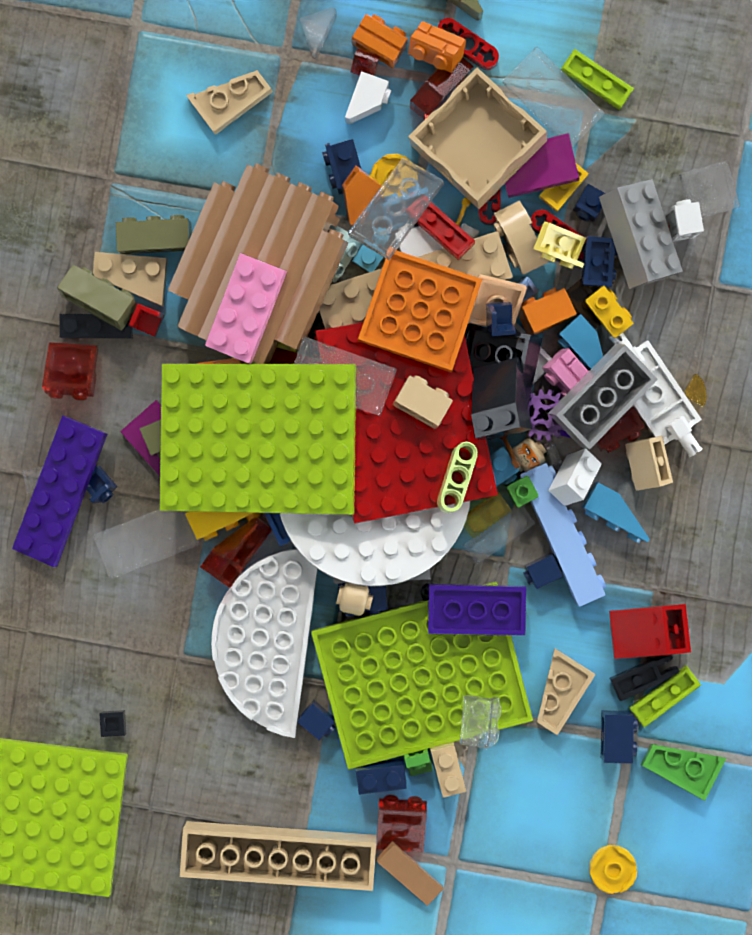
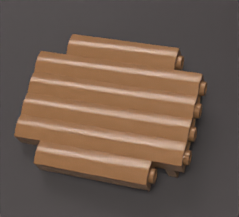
(271, 224)

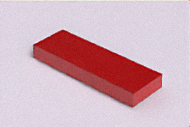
(445, 231)

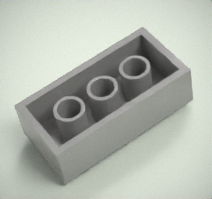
(640, 233)
(603, 396)

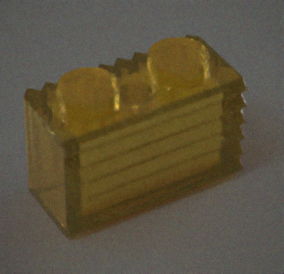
(486, 514)

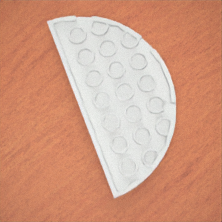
(375, 550)
(264, 639)

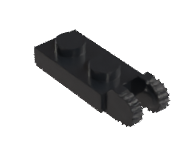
(642, 677)

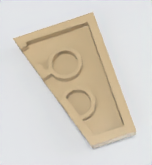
(136, 274)
(563, 690)

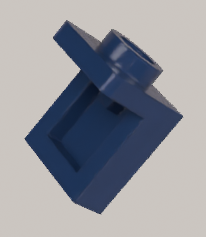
(100, 486)

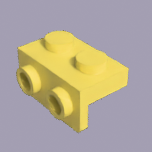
(560, 244)

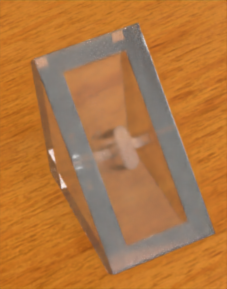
(317, 28)

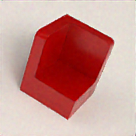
(146, 320)

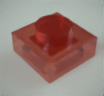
(364, 62)

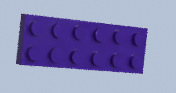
(59, 491)

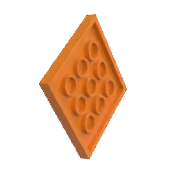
(420, 310)

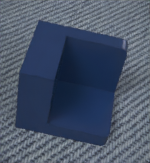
(499, 319)

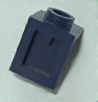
(589, 204)

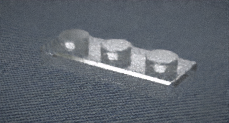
(499, 534)

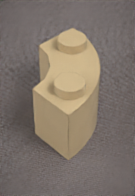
(515, 227)

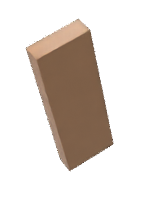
(409, 873)

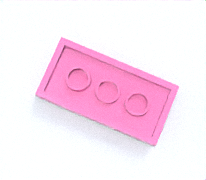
(245, 308)

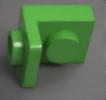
(522, 491)
(418, 762)

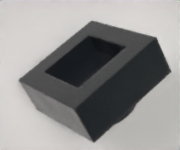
(112, 723)

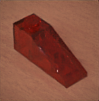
(438, 89)
(234, 553)

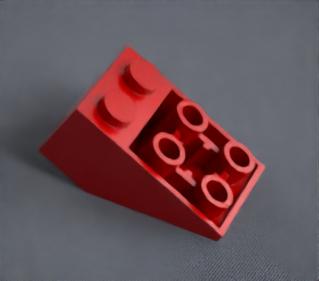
(650, 631)

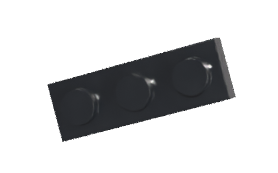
(90, 327)

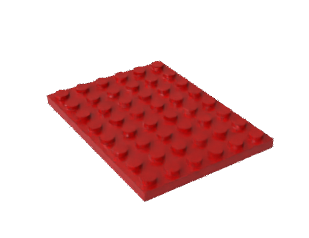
(400, 457)

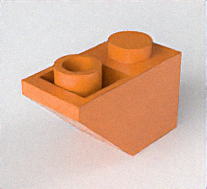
(358, 192)

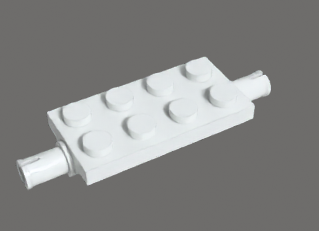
(664, 404)

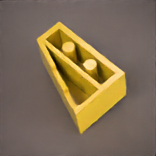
(207, 523)

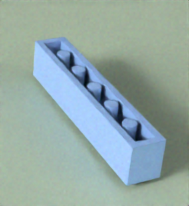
(564, 539)

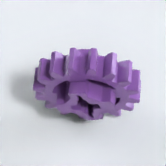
(539, 406)

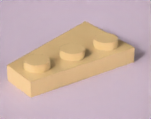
(229, 101)

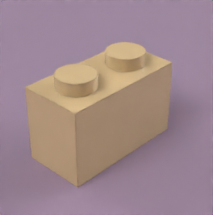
(423, 401)
(648, 463)
(448, 769)

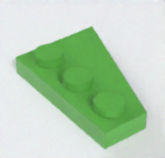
(684, 768)

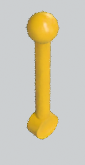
(465, 203)

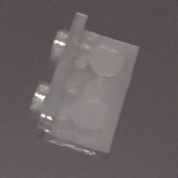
(480, 721)

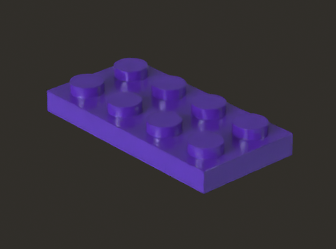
(476, 609)

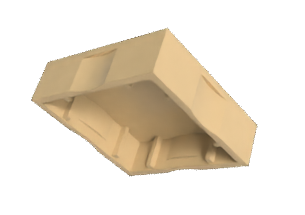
(478, 138)

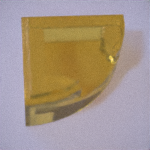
(696, 390)

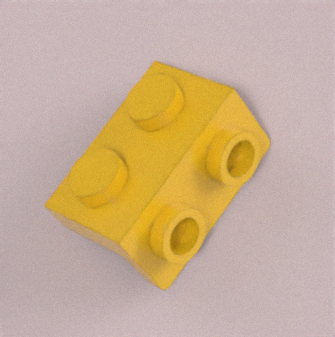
(609, 312)

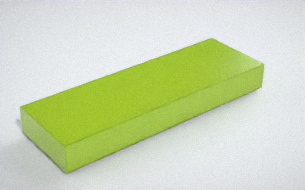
(596, 79)
(664, 696)

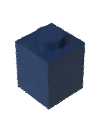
(542, 571)
(317, 720)

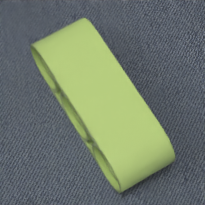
(465, 468)

